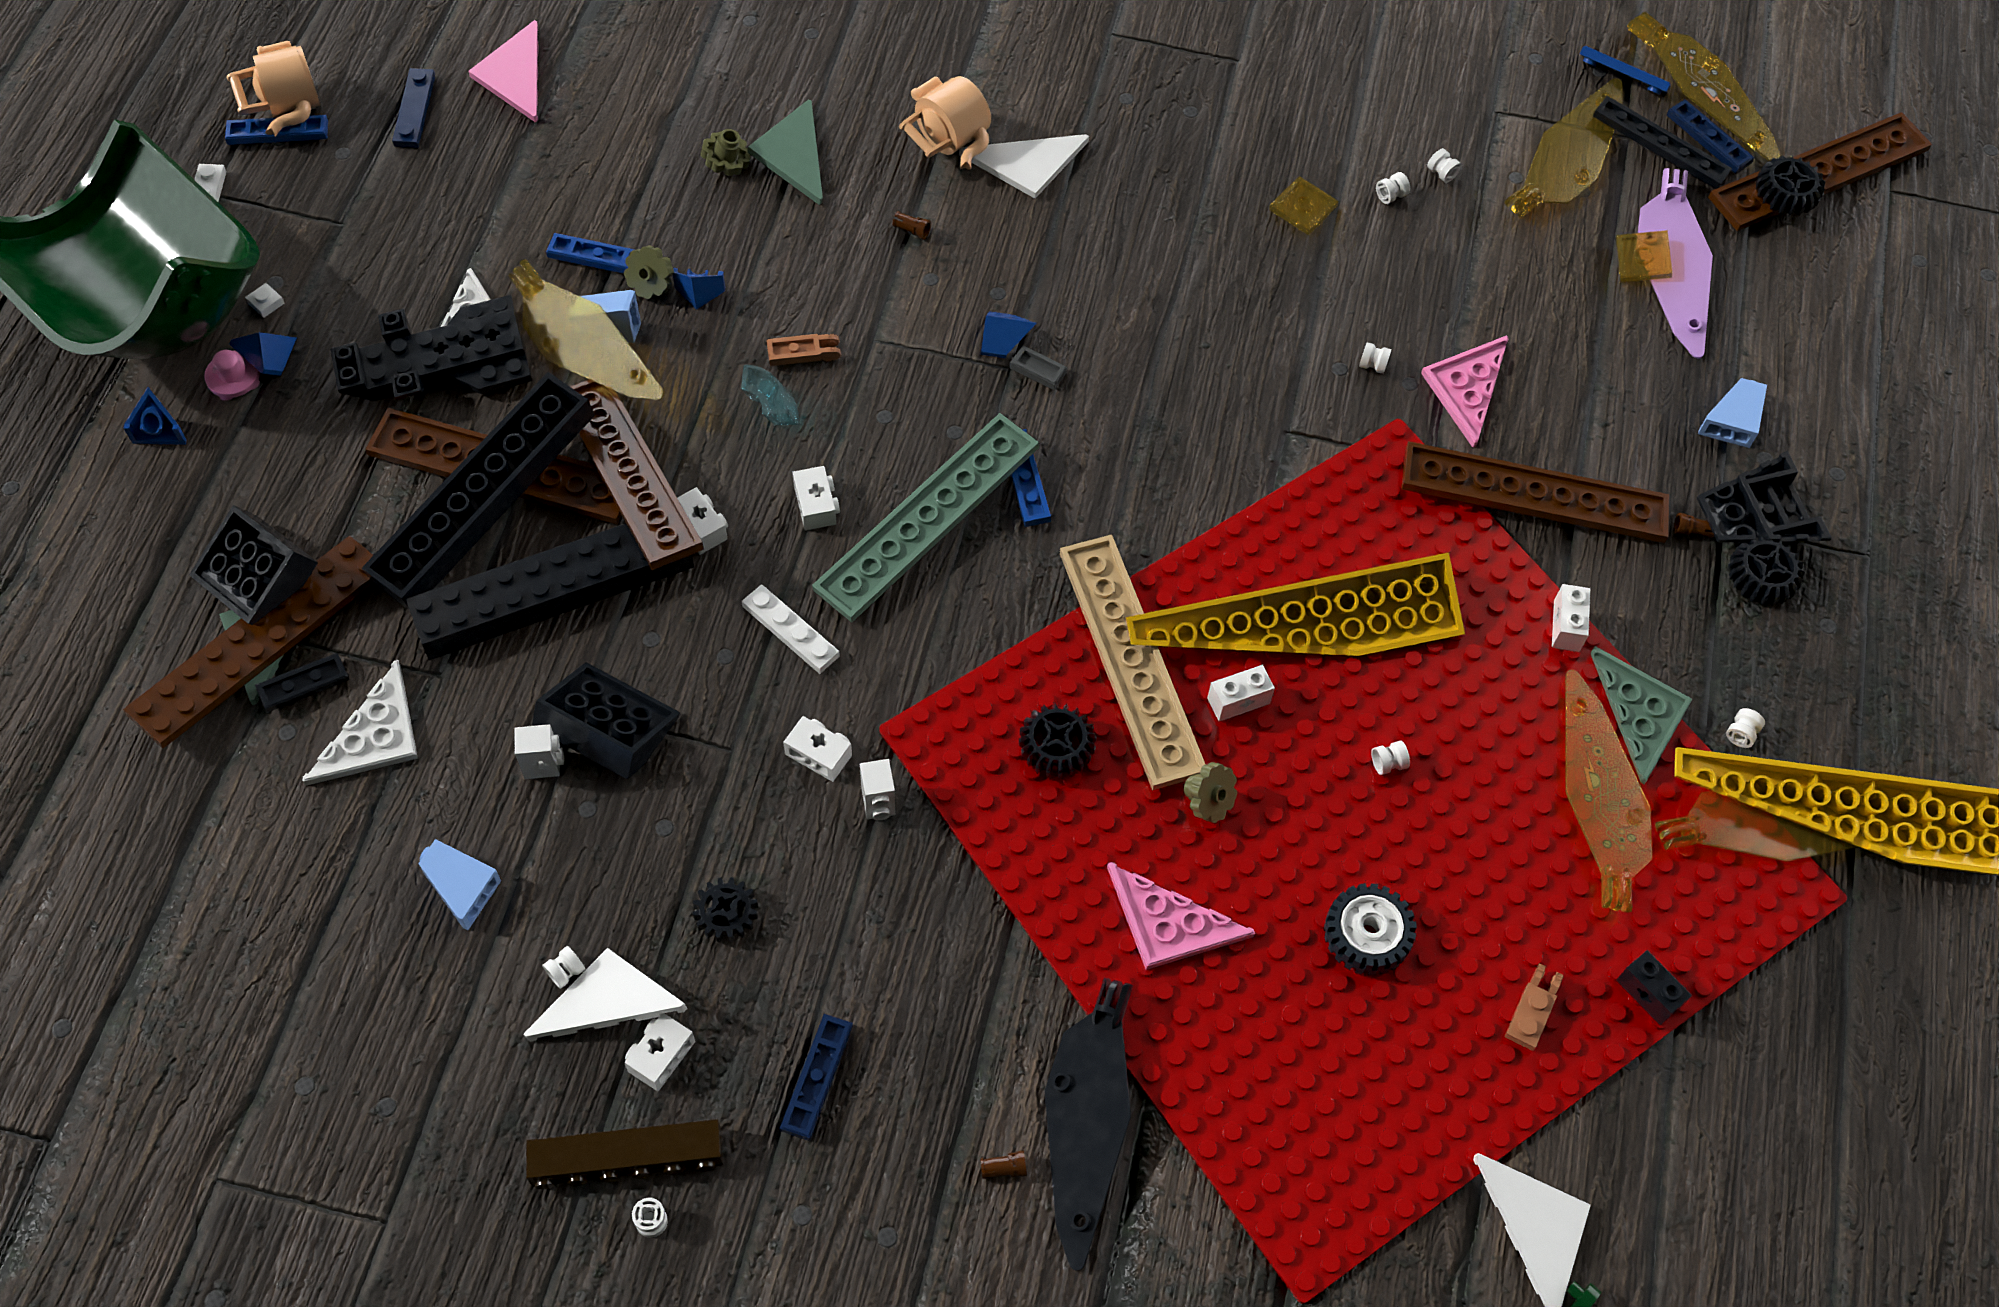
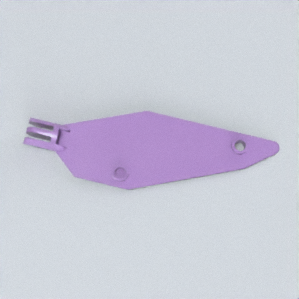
(1687, 292)

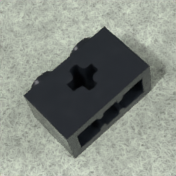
(1653, 987)

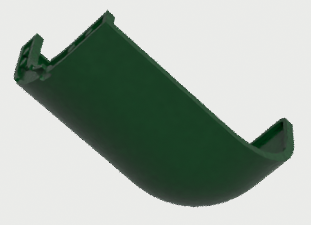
(129, 260)

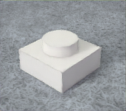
(264, 300)

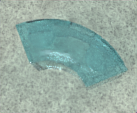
(775, 398)

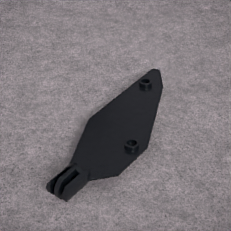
(1087, 1117)

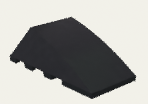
(1762, 506)

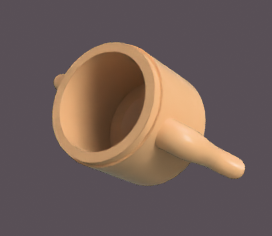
(280, 83)
(949, 118)

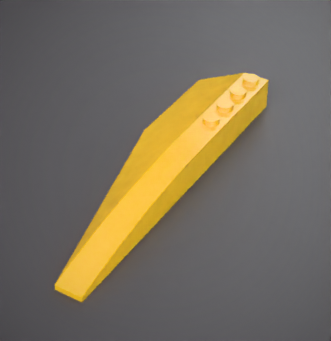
(1325, 615)
(1883, 813)

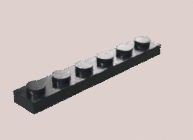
(1662, 142)

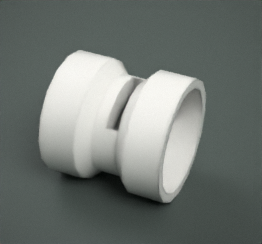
(1444, 165)
(1396, 186)
(1375, 358)
(1745, 728)
(1390, 757)
(569, 963)
(653, 1223)

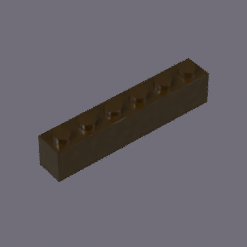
(624, 1153)

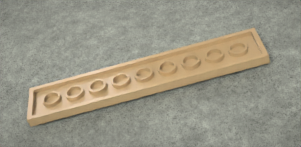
(1134, 671)

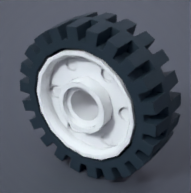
(1377, 909)

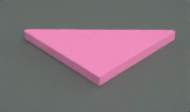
(513, 71)
(1466, 385)
(1169, 924)

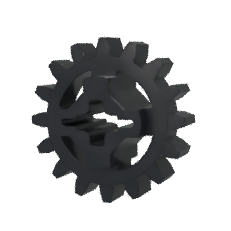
(719, 921)

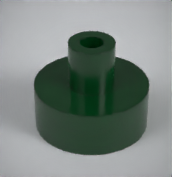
(1584, 1297)

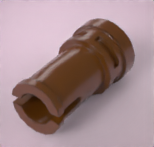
(918, 226)
(1689, 525)
(1012, 1165)

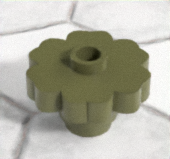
(725, 152)
(648, 272)
(1211, 792)

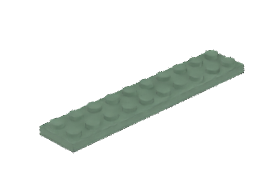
(925, 517)

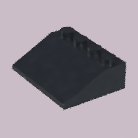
(251, 566)
(605, 719)

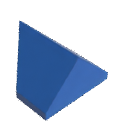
(699, 288)
(1003, 333)
(265, 351)
(152, 423)

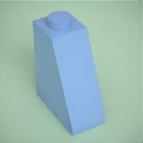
(621, 309)
(1737, 415)
(459, 880)

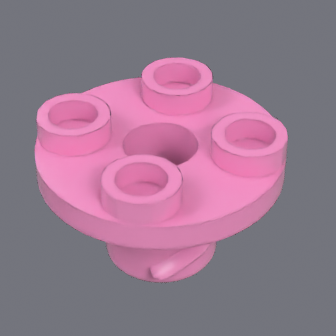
(230, 375)

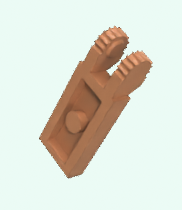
(803, 349)
(1533, 1010)

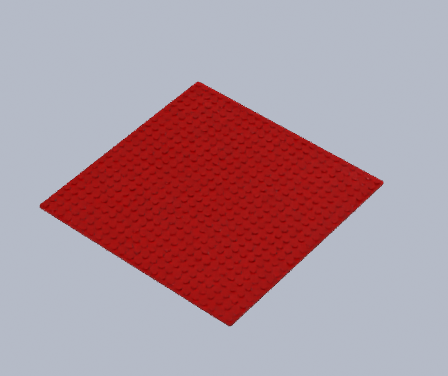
(1297, 1086)

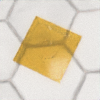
(1303, 205)
(1644, 256)

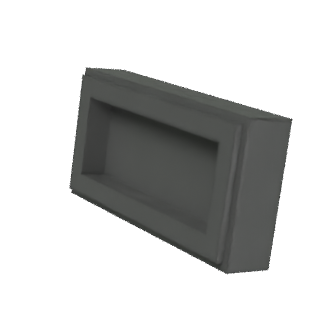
(1038, 367)

